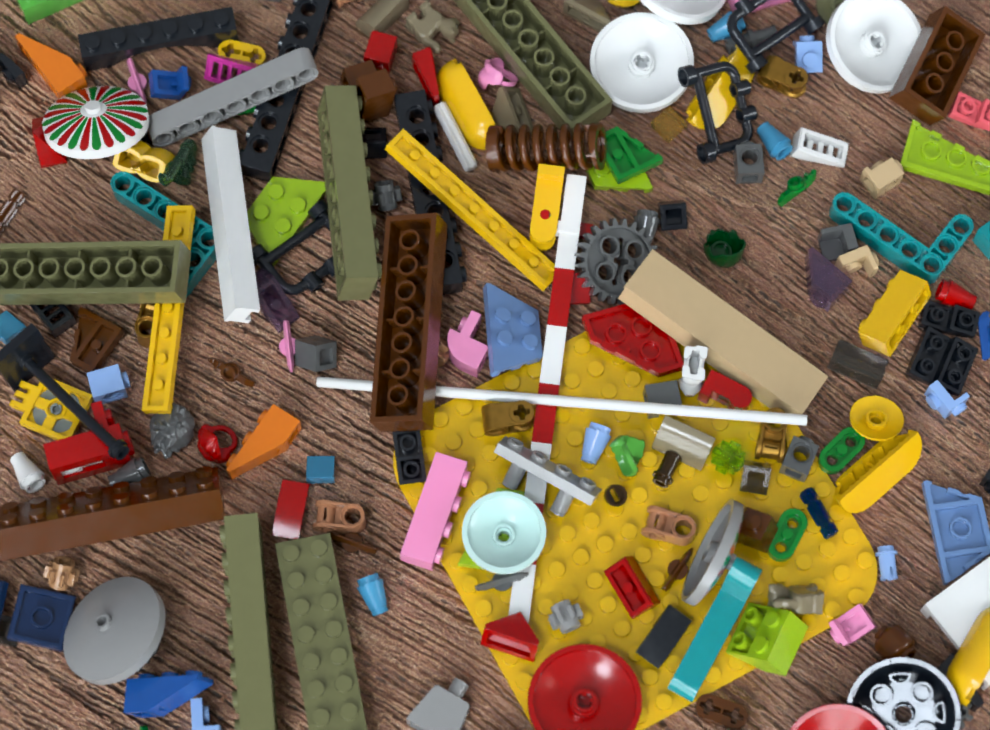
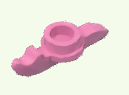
(136, 82)
(287, 345)

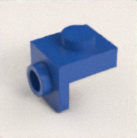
(169, 83)

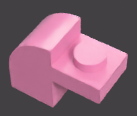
(464, 351)

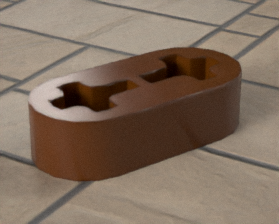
(723, 706)

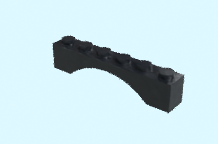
(114, 45)

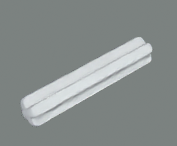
(455, 136)

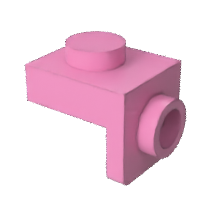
(851, 626)

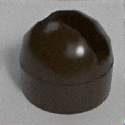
(620, 493)

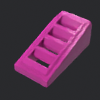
(230, 62)

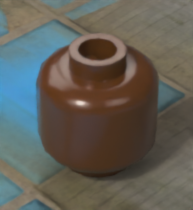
(894, 642)

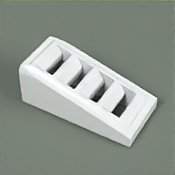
(808, 154)

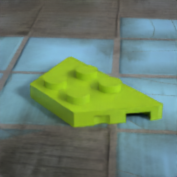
(282, 210)

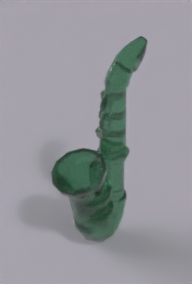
(181, 166)

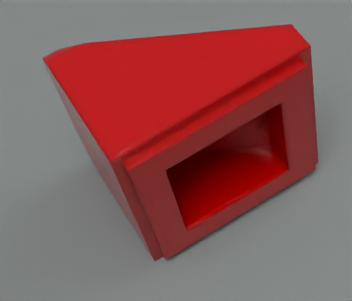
(579, 294)

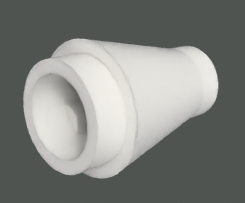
(28, 474)

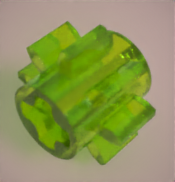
(728, 457)

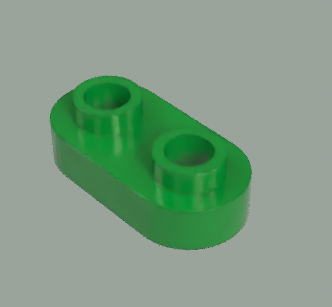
(840, 451)
(787, 536)

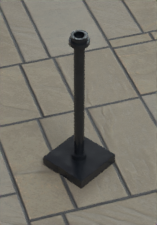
(25, 358)

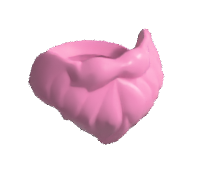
(493, 74)

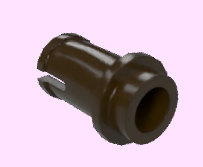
(666, 470)

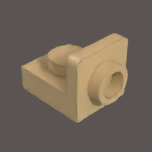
(855, 259)

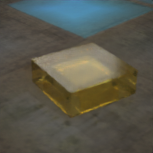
(669, 124)

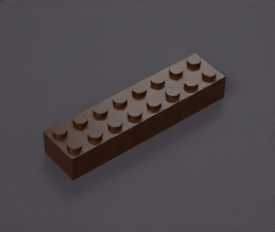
(409, 323)
(111, 512)

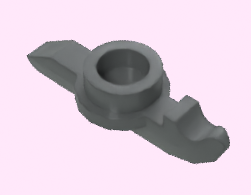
(501, 581)

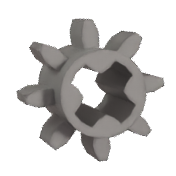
(565, 616)

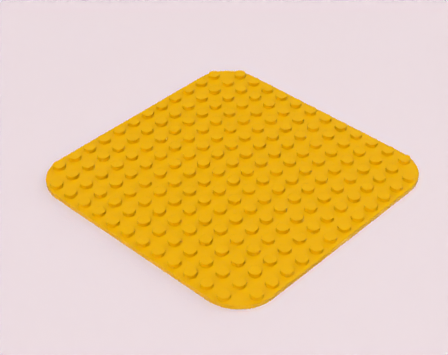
(600, 535)

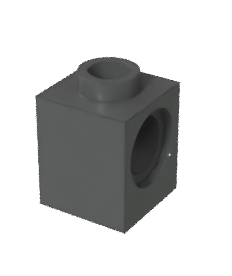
(745, 172)
(794, 468)

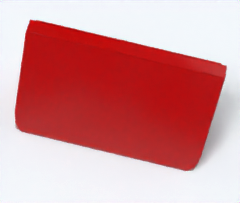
(632, 586)

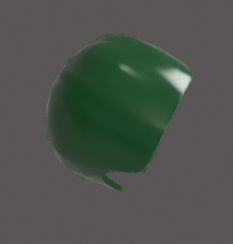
(724, 248)

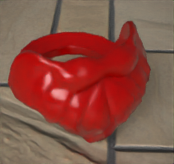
(209, 445)

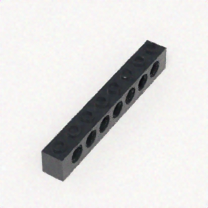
(416, 105)
(264, 165)

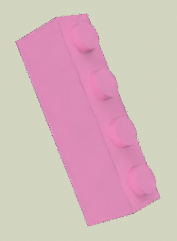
(434, 511)

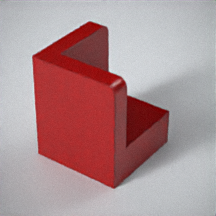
(381, 50)

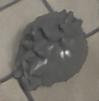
(171, 430)

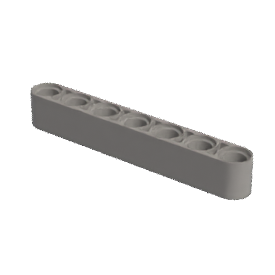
(232, 97)

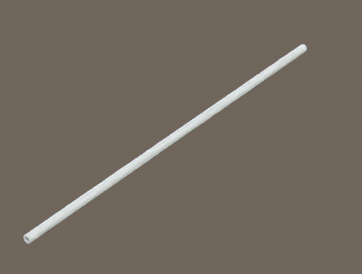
(584, 402)

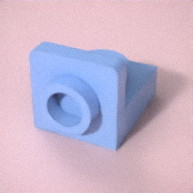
(200, 715)

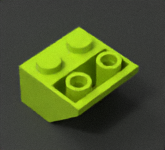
(767, 638)

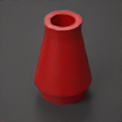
(951, 293)

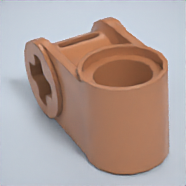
(337, 516)
(666, 526)

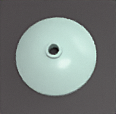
(504, 514)

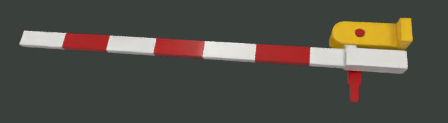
(543, 235)

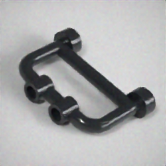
(754, 55)
(690, 76)
(312, 280)

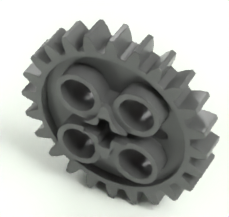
(594, 257)

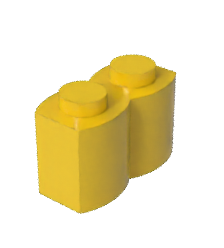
(143, 160)

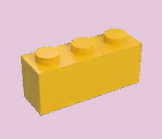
(894, 313)

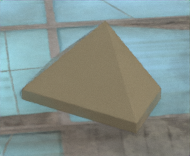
(587, 12)
(511, 109)

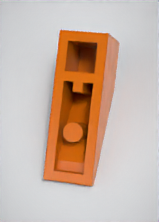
(53, 66)

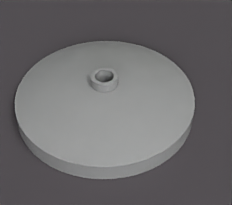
(114, 631)

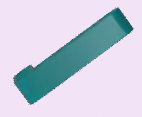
(152, 212)
(900, 239)
(714, 629)

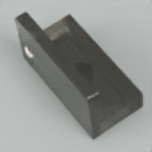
(858, 364)

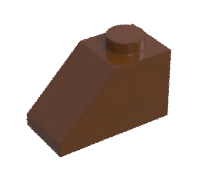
(757, 530)

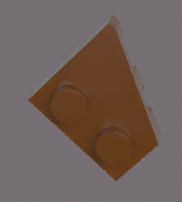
(93, 341)

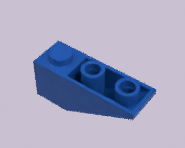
(158, 696)

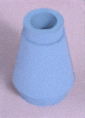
(594, 443)

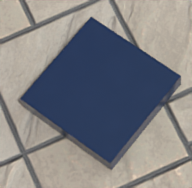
(40, 617)

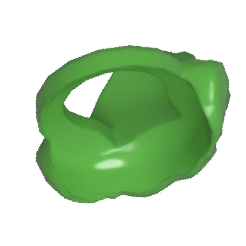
(627, 453)

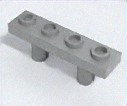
(558, 475)

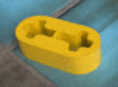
(242, 51)

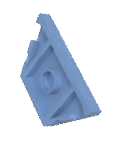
(510, 331)
(957, 529)

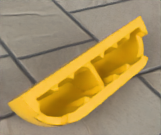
(718, 92)
(464, 103)
(877, 471)
(972, 659)

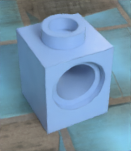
(108, 384)

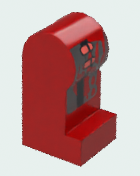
(725, 392)

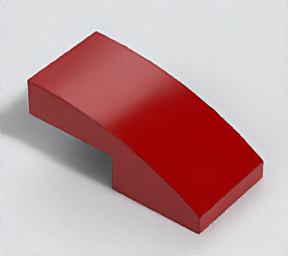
(290, 509)

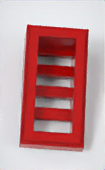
(425, 70)

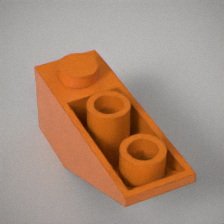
(270, 438)

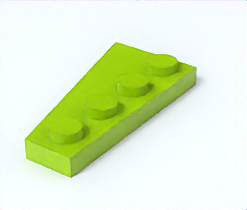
(941, 160)

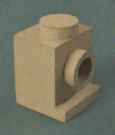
(882, 177)

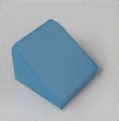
(9, 327)
(320, 469)

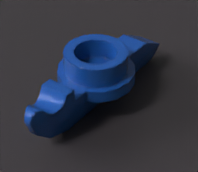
(984, 334)

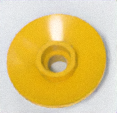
(879, 410)

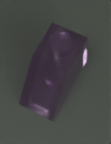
(824, 280)
(273, 301)

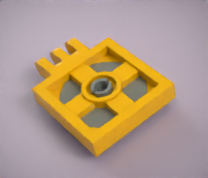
(46, 413)

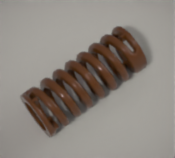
(495, 144)

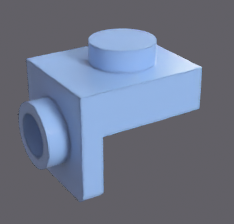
(808, 53)
(941, 400)

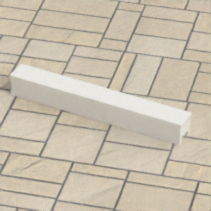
(230, 225)

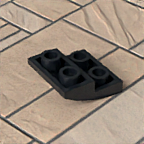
(941, 360)

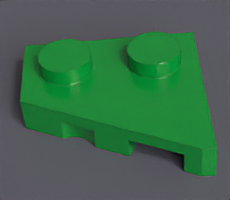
(628, 156)

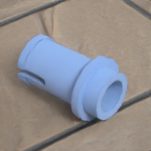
(887, 562)

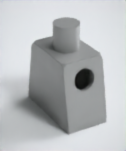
(441, 708)

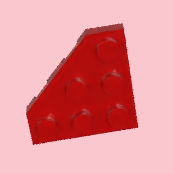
(633, 339)

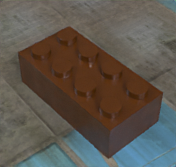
(937, 66)

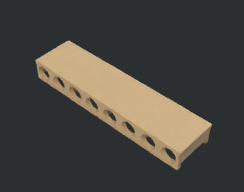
(733, 341)

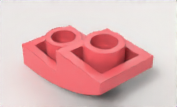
(971, 111)

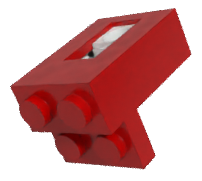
(85, 453)

